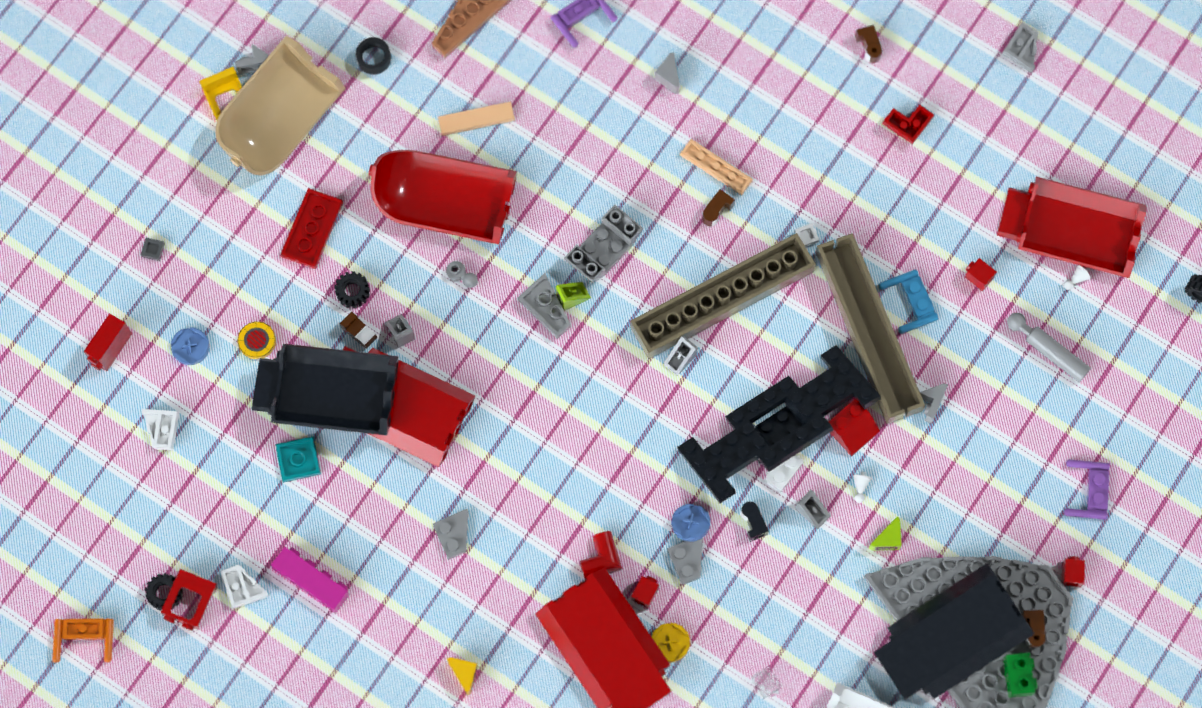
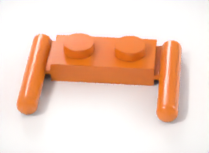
(83, 630)

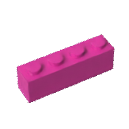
(310, 580)

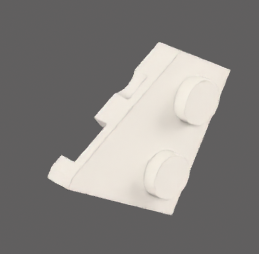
(161, 427)
(241, 587)

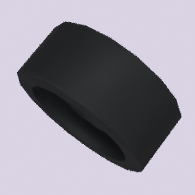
(368, 43)

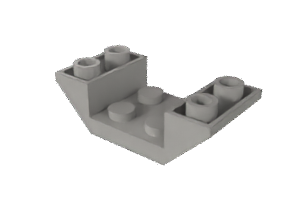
(605, 245)

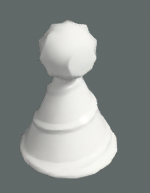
(1079, 276)
(861, 483)

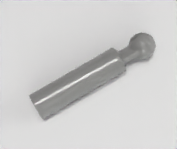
(1049, 347)

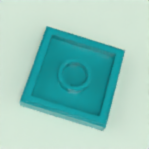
(298, 459)

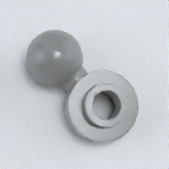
(469, 279)

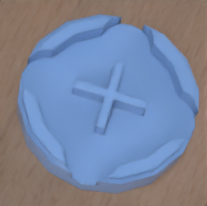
(190, 346)
(690, 522)

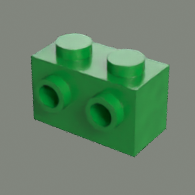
(1019, 675)

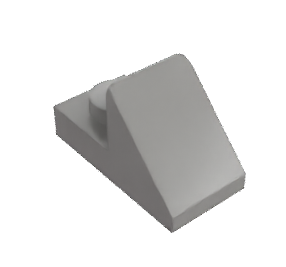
(248, 64)
(933, 396)

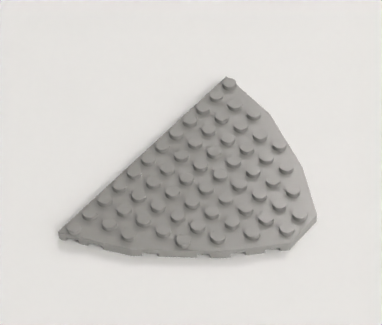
(1029, 586)

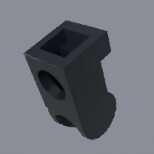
(756, 523)

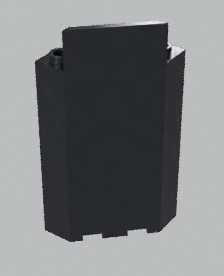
(327, 389)
(953, 635)

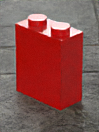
(107, 343)

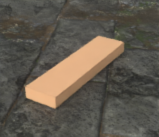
(476, 118)
(716, 167)

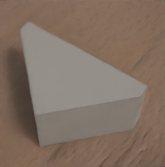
(668, 75)
(400, 330)
(681, 355)
(812, 509)

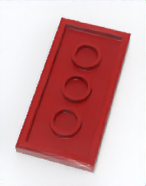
(311, 228)

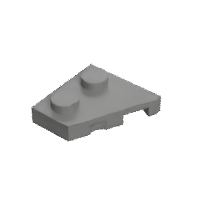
(1023, 47)
(453, 533)
(687, 560)

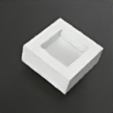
(807, 234)

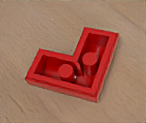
(910, 127)
(607, 555)

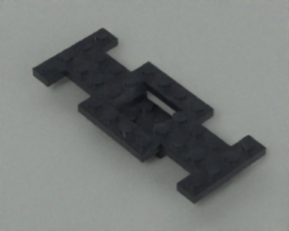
(785, 431)

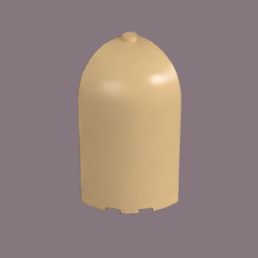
(276, 109)

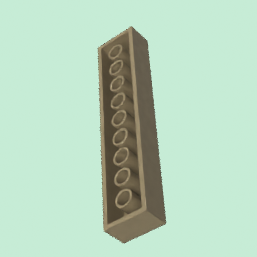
(722, 295)

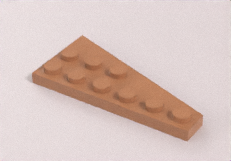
(465, 21)

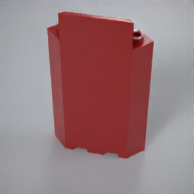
(1074, 225)
(424, 413)
(606, 644)

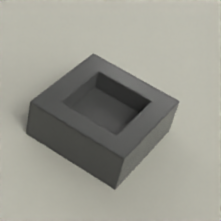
(152, 249)

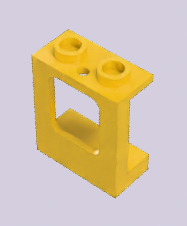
(218, 85)

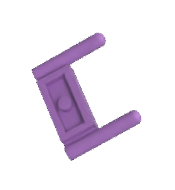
(576, 12)
(1097, 490)

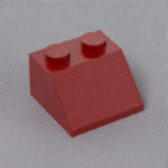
(853, 427)

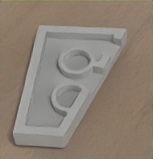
(545, 307)

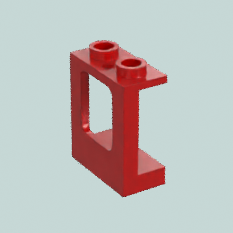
(196, 584)

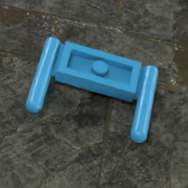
(917, 298)

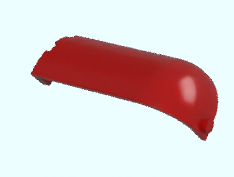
(443, 193)

